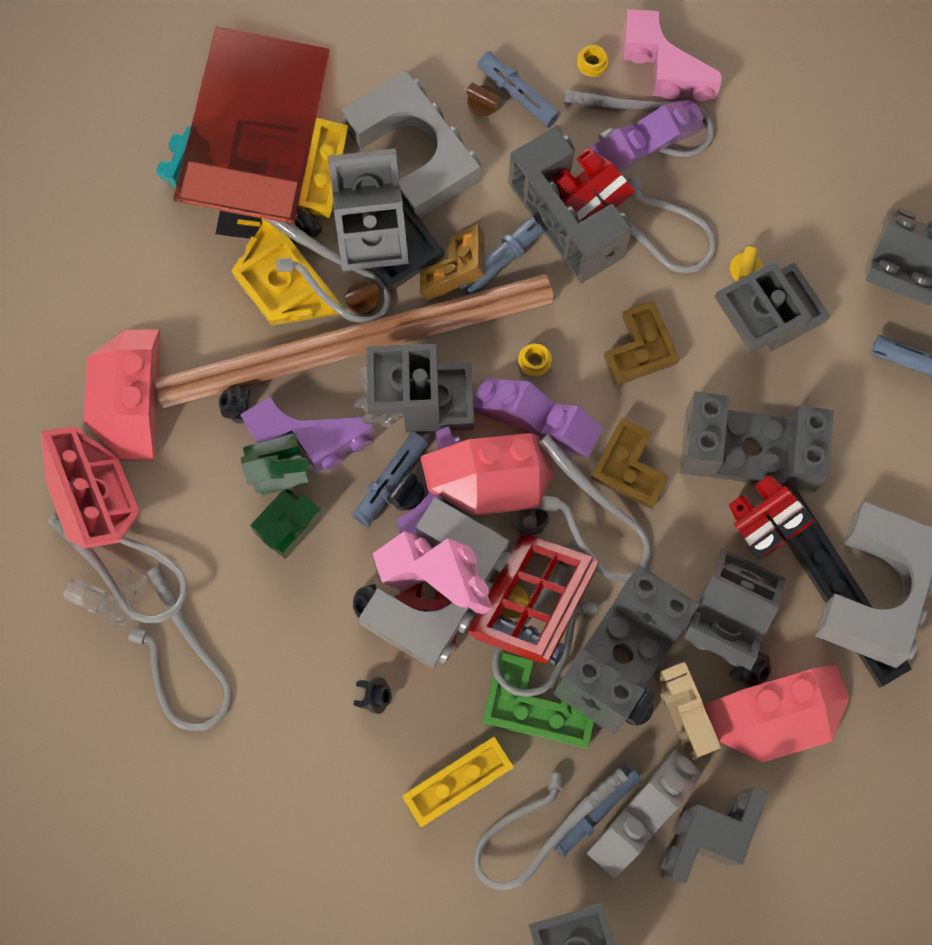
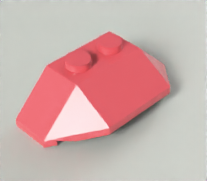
(123, 394)
(490, 473)
(87, 488)
(781, 714)

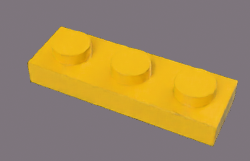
(317, 188)
(457, 782)

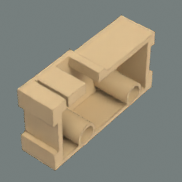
(687, 711)

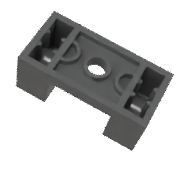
(585, 245)
(790, 448)
(646, 624)

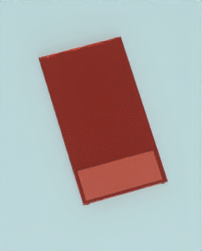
(252, 125)

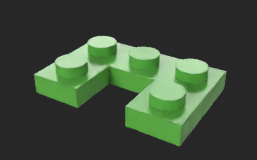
(530, 714)

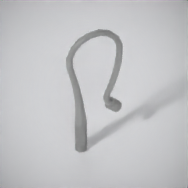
(616, 103)
(635, 183)
(288, 265)
(553, 503)
(97, 563)
(585, 608)
(140, 636)
(555, 785)

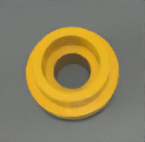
(592, 53)
(538, 351)

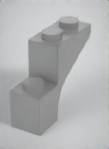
(645, 814)

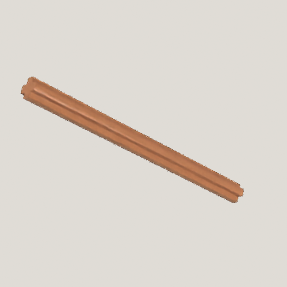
(353, 340)

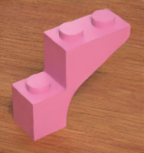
(674, 71)
(446, 567)

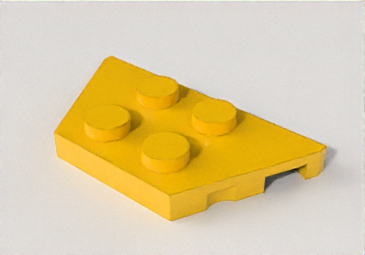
(279, 295)

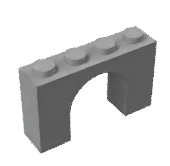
(404, 105)
(890, 632)
(430, 634)

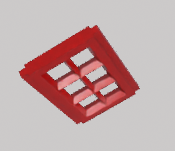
(563, 612)

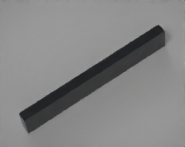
(832, 577)

